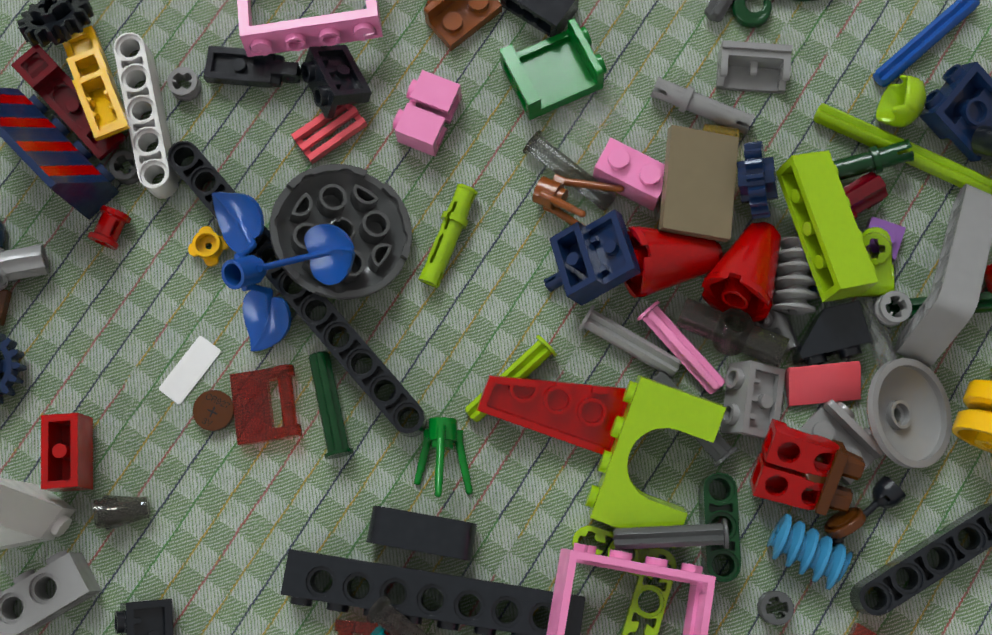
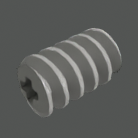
(793, 280)

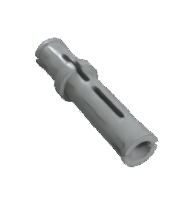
(701, 105)

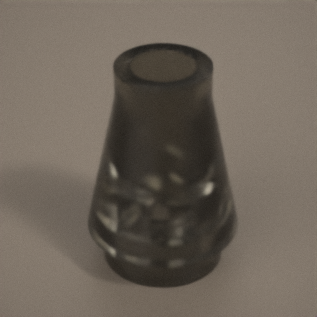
(119, 511)

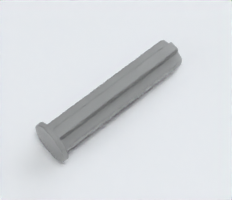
(630, 342)

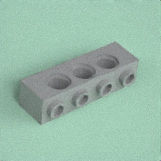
(74, 585)

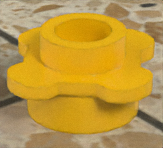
(201, 239)

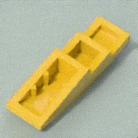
(95, 84)

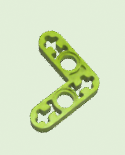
(639, 556)

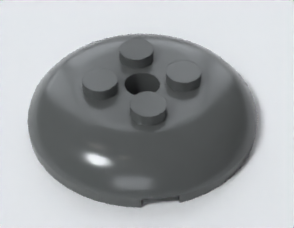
(358, 205)

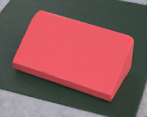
(822, 383)

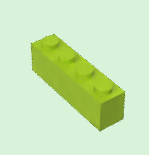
(826, 226)

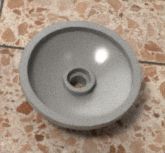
(909, 413)

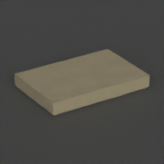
(699, 183)

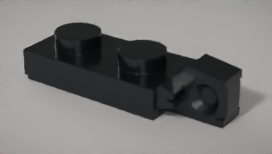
(234, 67)

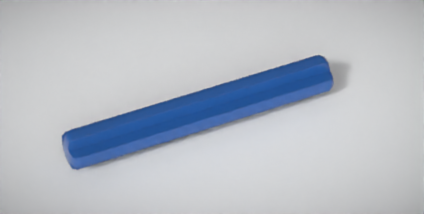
(924, 41)

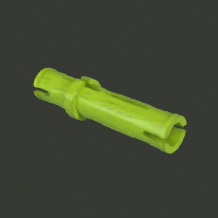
(453, 222)

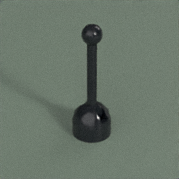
(885, 494)

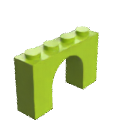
(649, 408)

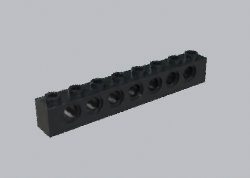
(304, 567)

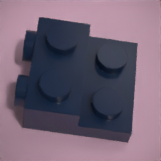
(960, 106)

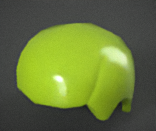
(902, 102)

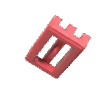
(318, 122)

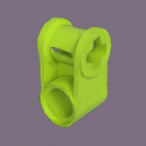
(881, 260)

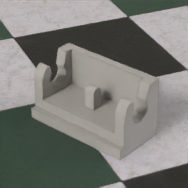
(753, 67)

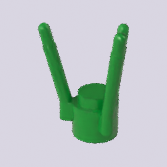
(440, 436)

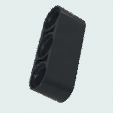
(422, 533)

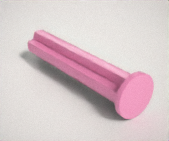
(682, 348)

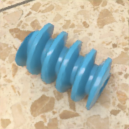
(809, 550)

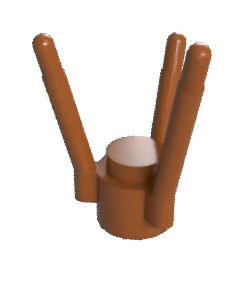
(553, 195)

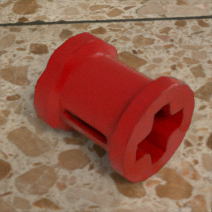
(109, 227)

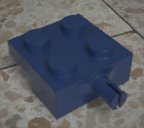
(593, 258)

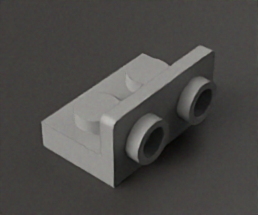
(752, 398)
(837, 423)

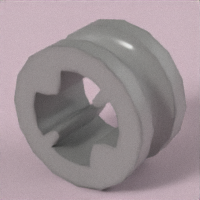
(187, 75)
(898, 298)

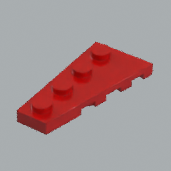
(558, 409)

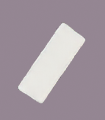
(189, 370)

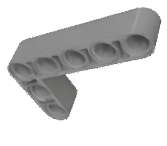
(956, 279)

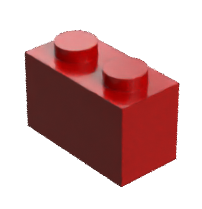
(66, 452)

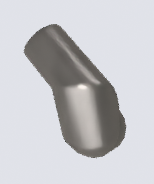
(779, 324)

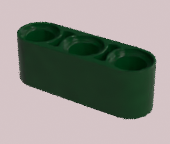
(725, 508)

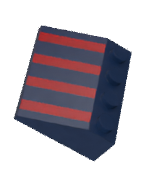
(52, 155)

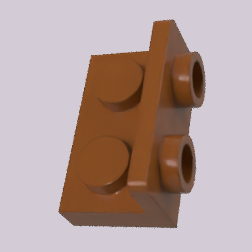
(459, 19)

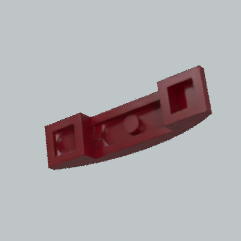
(60, 94)

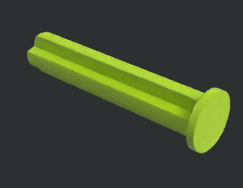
(520, 368)

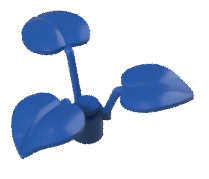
(267, 316)

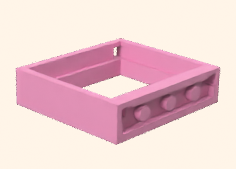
(307, 32)
(699, 596)

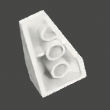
(30, 514)

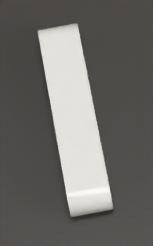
(136, 103)

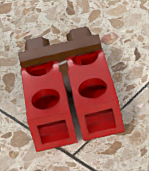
(804, 470)

